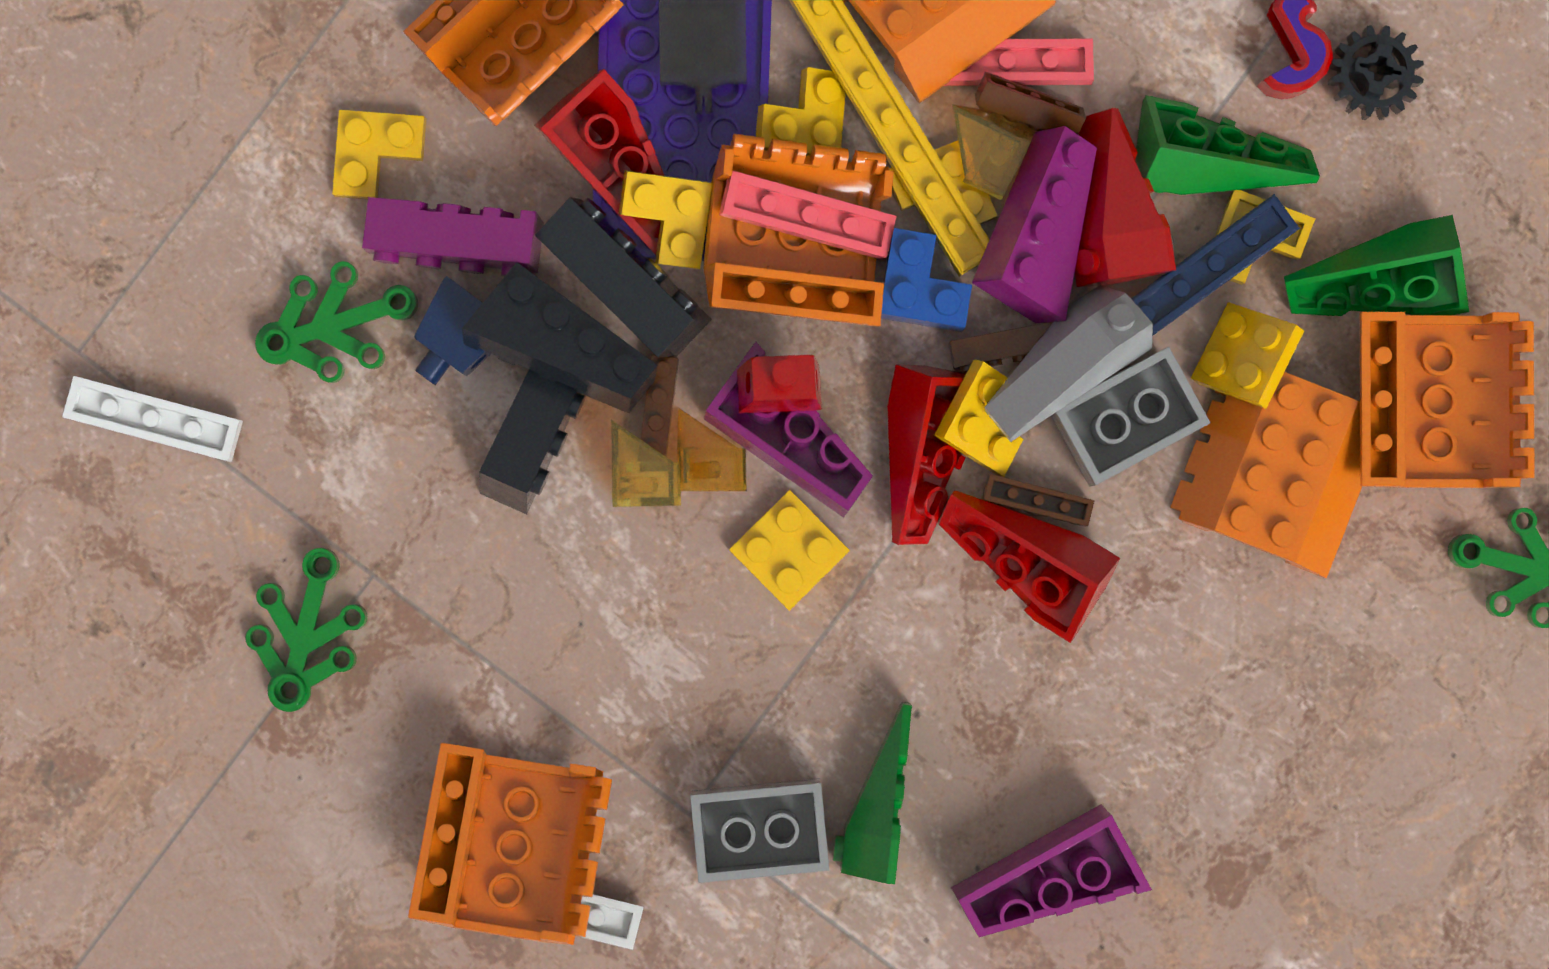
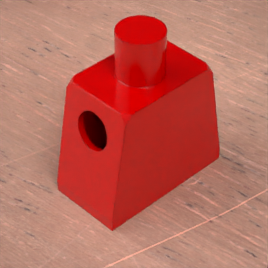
(779, 384)

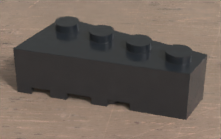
(622, 277)
(550, 335)
(528, 441)

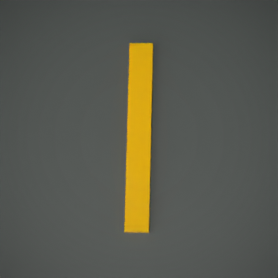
(895, 131)

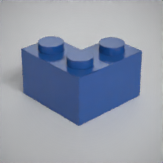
(911, 293)

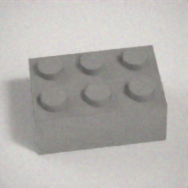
(1130, 417)
(759, 830)

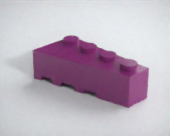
(1040, 228)
(451, 236)
(793, 444)
(1053, 875)

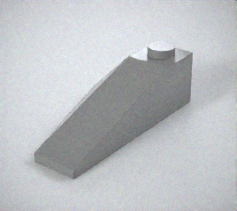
(1072, 357)

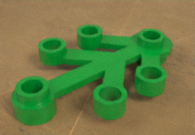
(328, 325)
(1536, 568)
(303, 636)

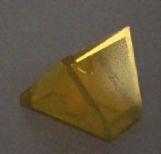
(990, 148)
(708, 459)
(641, 473)

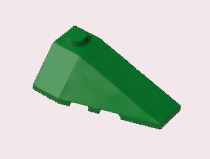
(1197, 155)
(1401, 271)
(873, 826)

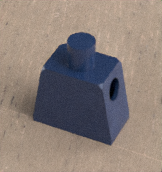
(443, 333)

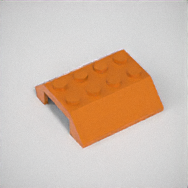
(943, 37)
(505, 47)
(784, 273)
(1445, 400)
(1278, 473)
(510, 846)

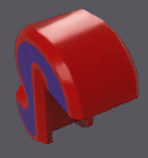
(1304, 44)

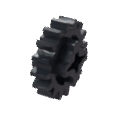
(1380, 55)

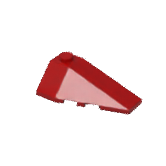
(601, 138)
(1121, 226)
(917, 458)
(1043, 564)

